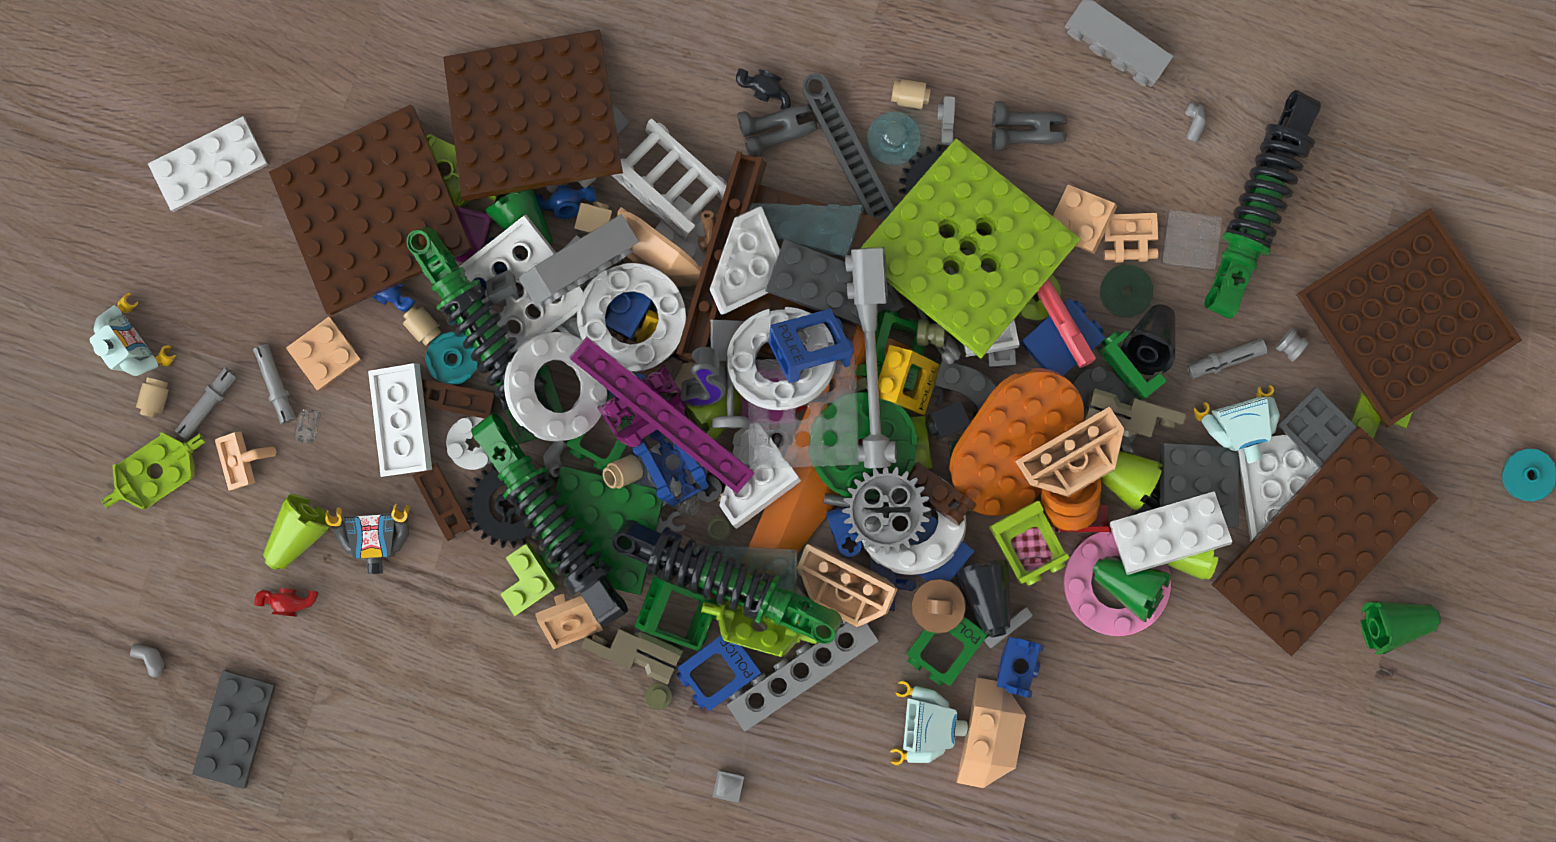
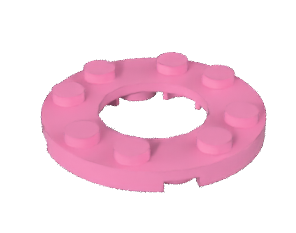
(1080, 594)

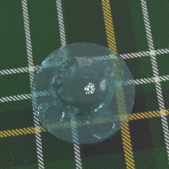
(893, 138)

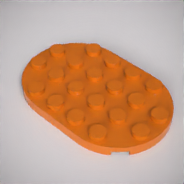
(1012, 423)

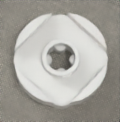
(459, 450)

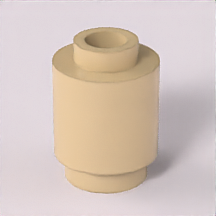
(910, 93)
(421, 325)
(152, 397)
(623, 471)

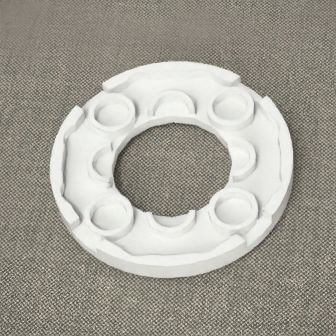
(640, 279)
(781, 394)
(523, 399)
(924, 556)

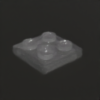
(1191, 240)

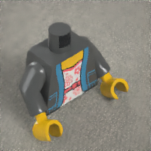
(371, 535)

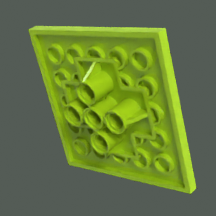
(1020, 247)

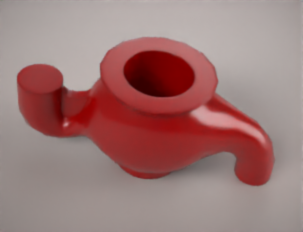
(285, 601)

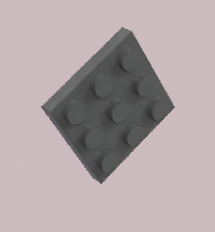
(1198, 471)

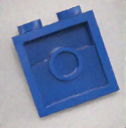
(627, 313)

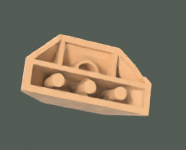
(660, 253)
(1076, 455)
(845, 586)
(992, 735)

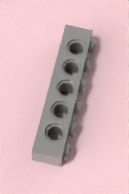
(749, 716)

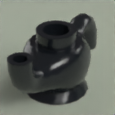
(765, 86)

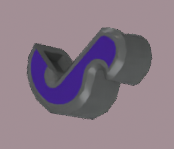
(709, 380)

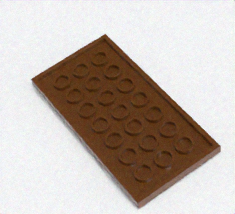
(1324, 541)

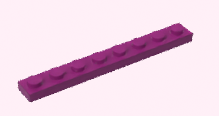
(661, 414)

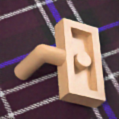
(237, 459)

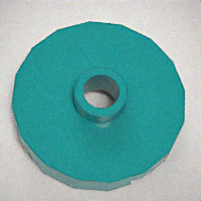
(438, 359)
(1515, 475)

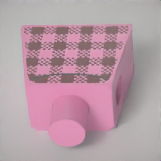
(1031, 548)

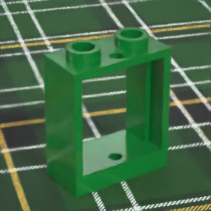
(654, 606)

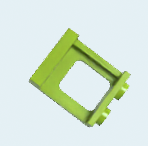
(1019, 522)

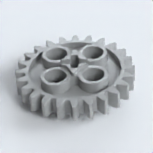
(887, 535)

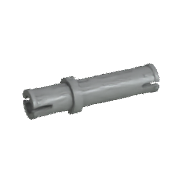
(1219, 361)
(274, 383)
(213, 394)

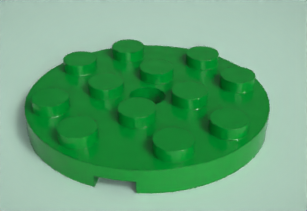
(894, 425)

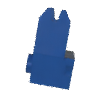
(1006, 676)

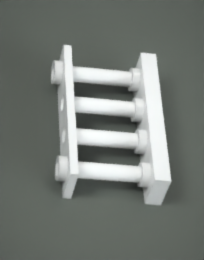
(663, 204)

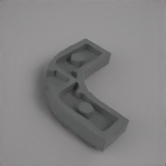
(965, 381)

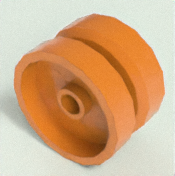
(1073, 511)

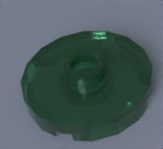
(1112, 291)

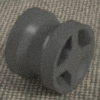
(714, 490)

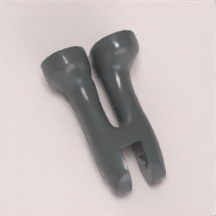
(787, 117)
(1039, 120)

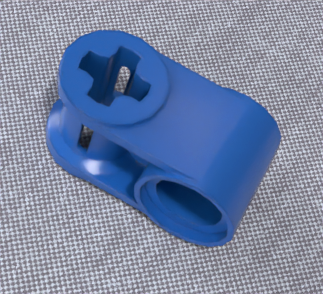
(840, 531)

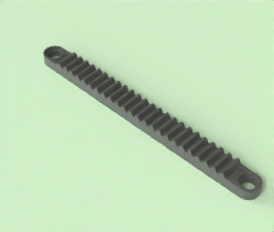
(853, 159)

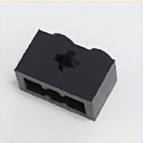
(947, 420)

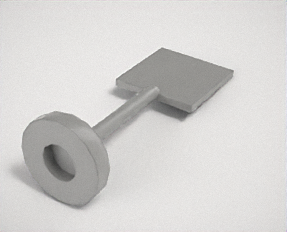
(721, 335)

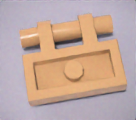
(1131, 227)

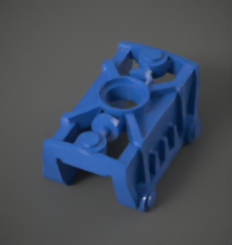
(663, 476)

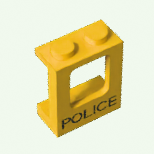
(894, 376)

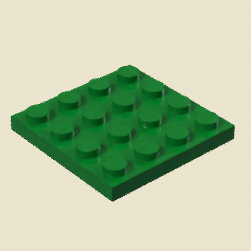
(601, 513)

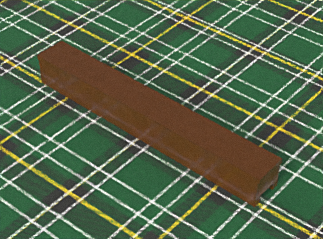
(737, 199)

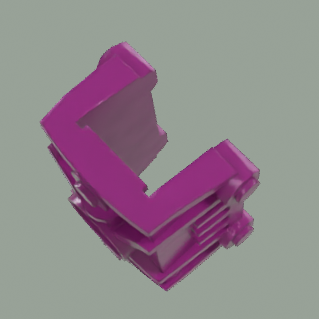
(639, 428)

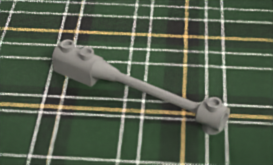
(868, 291)

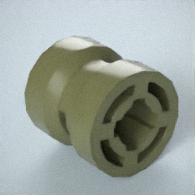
(931, 333)

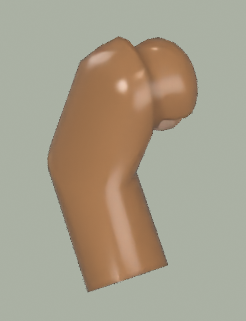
(708, 223)

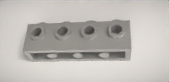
(1118, 42)

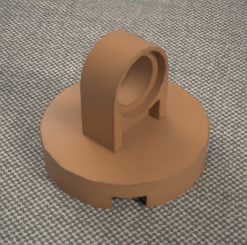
(938, 606)

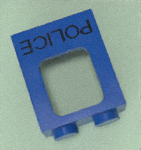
(791, 351)
(736, 657)

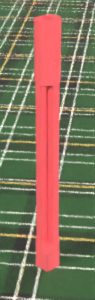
(1065, 324)

